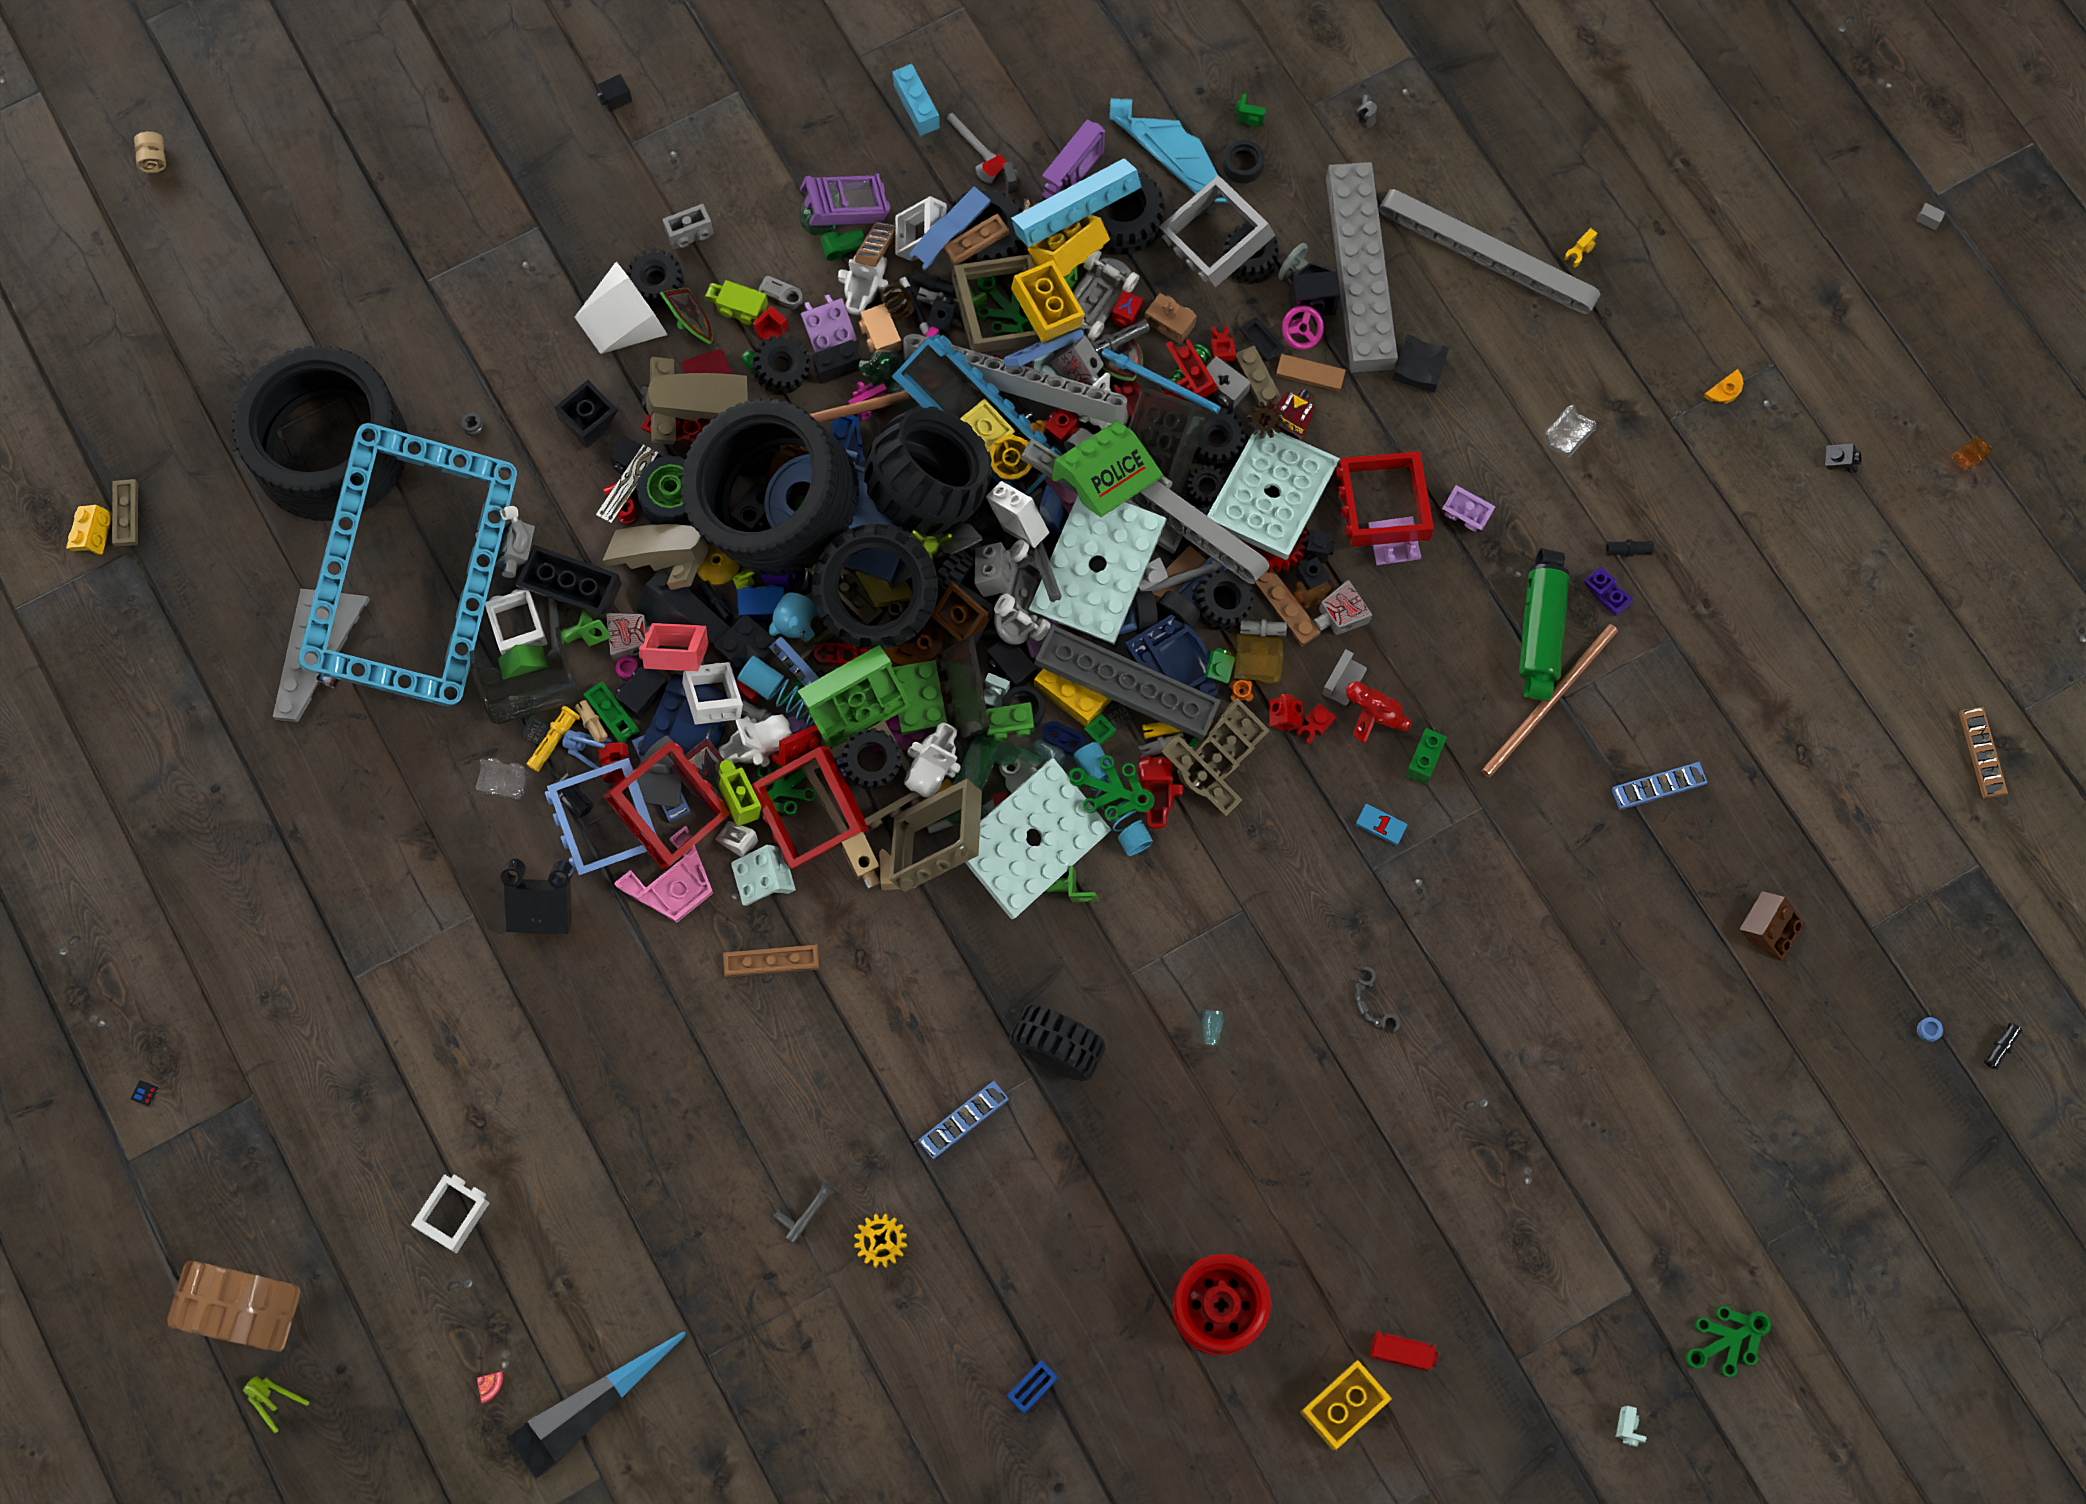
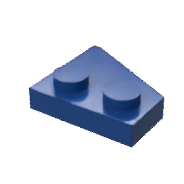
(847, 433)

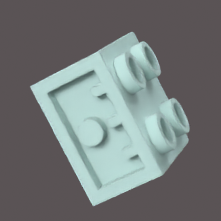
(762, 874)

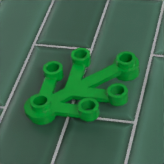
(1008, 310)
(784, 789)
(1114, 790)
(1731, 1338)

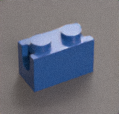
(759, 602)

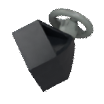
(1311, 283)

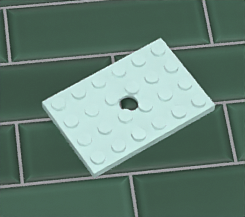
(1268, 522)
(1099, 600)
(1022, 872)

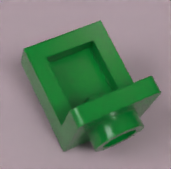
(1249, 114)
(1220, 666)

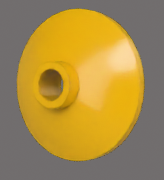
(720, 572)

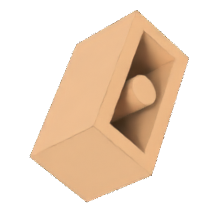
(880, 329)

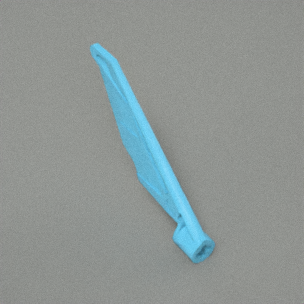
(1169, 145)

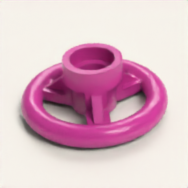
(1294, 327)

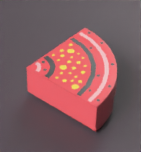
(489, 1386)

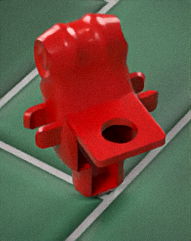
(1375, 708)
(1157, 777)

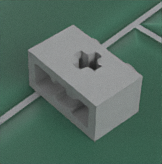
(1230, 383)

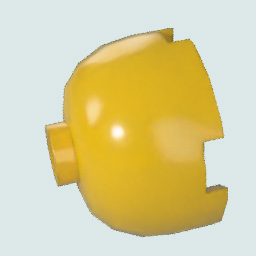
(1009, 448)

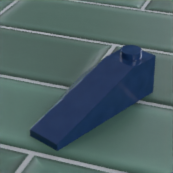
(1053, 515)

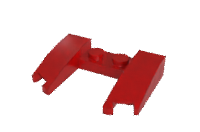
(1196, 378)

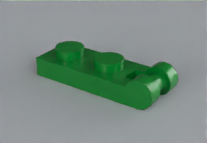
(611, 712)

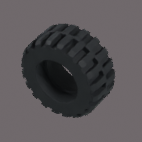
(1006, 208)
(1138, 232)
(1057, 1042)

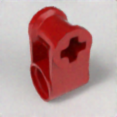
(624, 517)

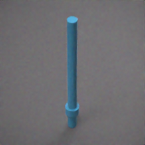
(1124, 362)

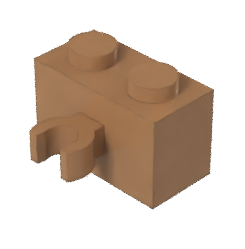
(1170, 318)

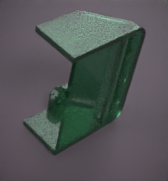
(979, 761)

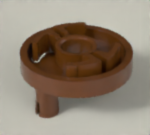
(923, 649)

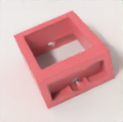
(674, 635)

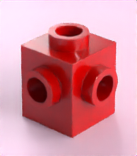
(1062, 425)
(1285, 713)

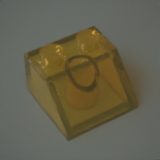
(1258, 658)

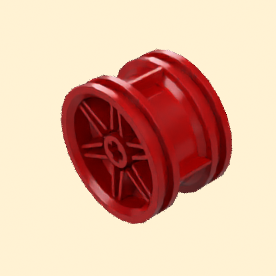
(1251, 1288)

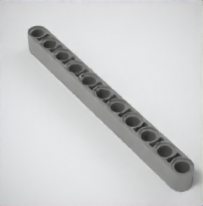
(1489, 251)
(1039, 385)
(1194, 525)

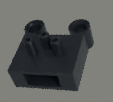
(537, 904)

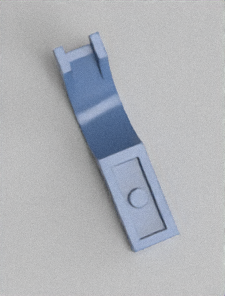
(950, 225)

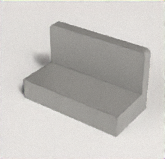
(1343, 674)

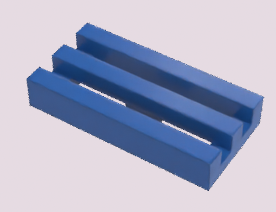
(1017, 1402)

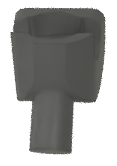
(1368, 111)

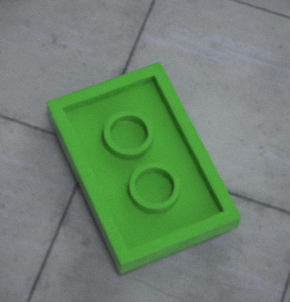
(925, 697)

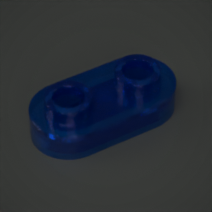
(1065, 736)

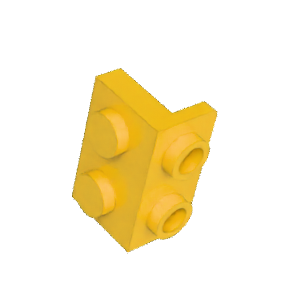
(90, 529)

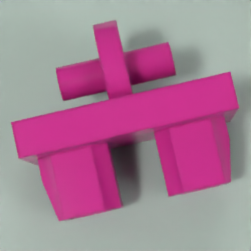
(865, 393)

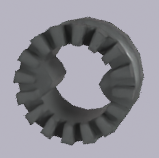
(474, 430)

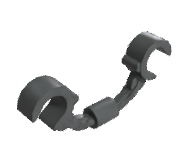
(1362, 1007)

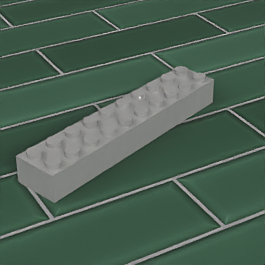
(1361, 267)

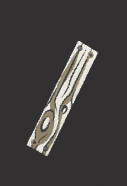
(626, 484)

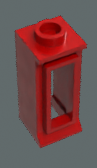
(1403, 1351)

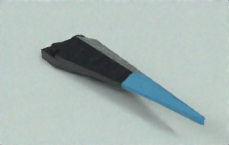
(557, 1430)

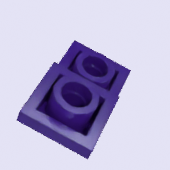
(1607, 592)

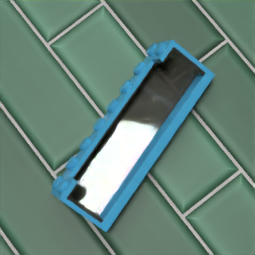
(943, 379)

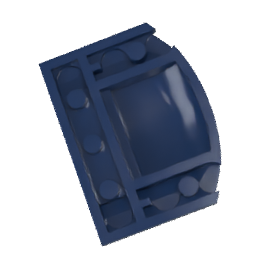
(1174, 652)
(676, 720)

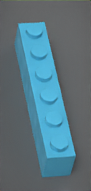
(1076, 202)

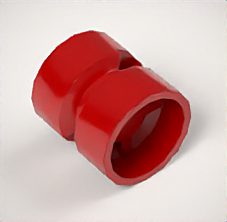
(612, 753)

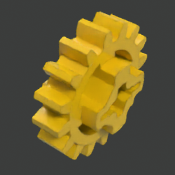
(890, 1247)

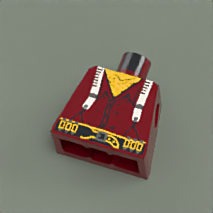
(1297, 413)

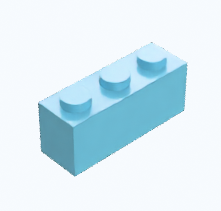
(916, 99)

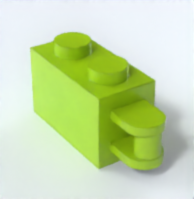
(737, 301)
(738, 793)

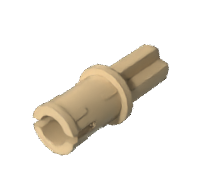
(591, 721)

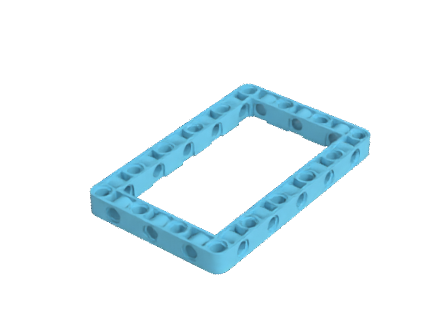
(339, 549)

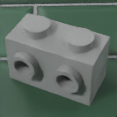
(688, 226)
(992, 569)

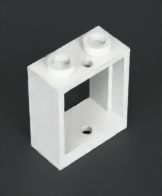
(927, 210)
(1017, 514)
(502, 603)
(715, 710)
(472, 1218)

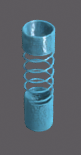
(765, 682)
(1134, 837)

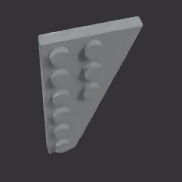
(297, 684)

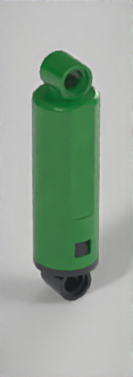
(1544, 624)

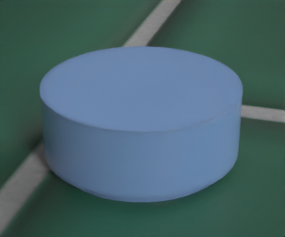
(1929, 1029)

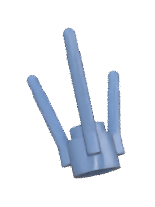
(577, 741)

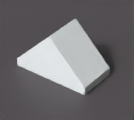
(737, 839)

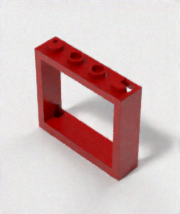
(1385, 535)
(841, 792)
(640, 827)

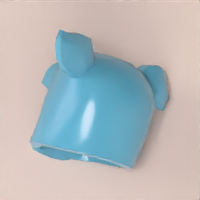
(793, 617)

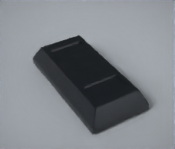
(1262, 339)

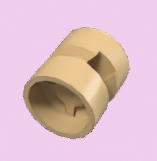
(149, 152)

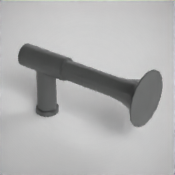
(798, 1227)

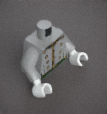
(514, 542)

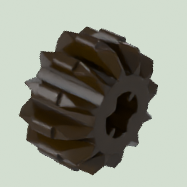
(897, 301)
(1259, 415)

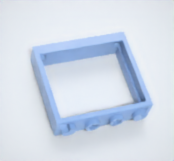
(561, 819)

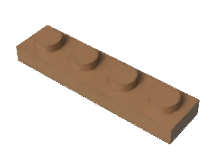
(1287, 608)

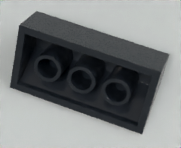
(569, 580)

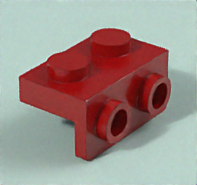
(797, 745)

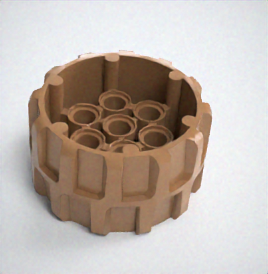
(233, 1306)

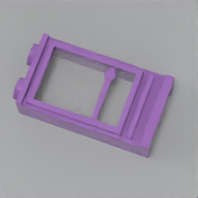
(1075, 159)
(845, 200)

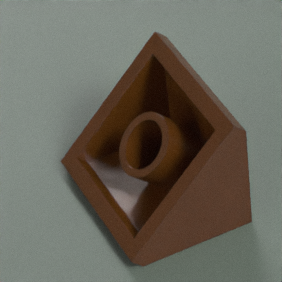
(959, 613)

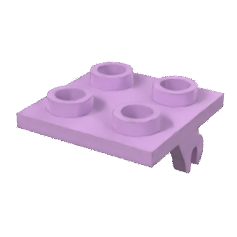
(828, 324)
(1395, 551)

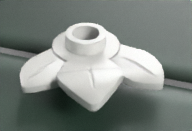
(1019, 775)

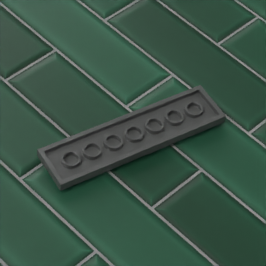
(1127, 682)

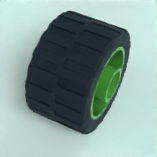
(661, 491)

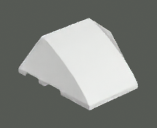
(618, 314)

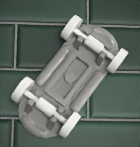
(1101, 290)
(1012, 614)

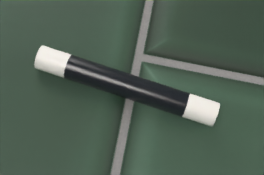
(918, 312)

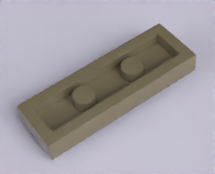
(1257, 373)
(125, 513)

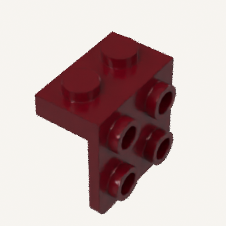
(707, 363)

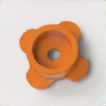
(1245, 686)

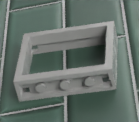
(1238, 254)

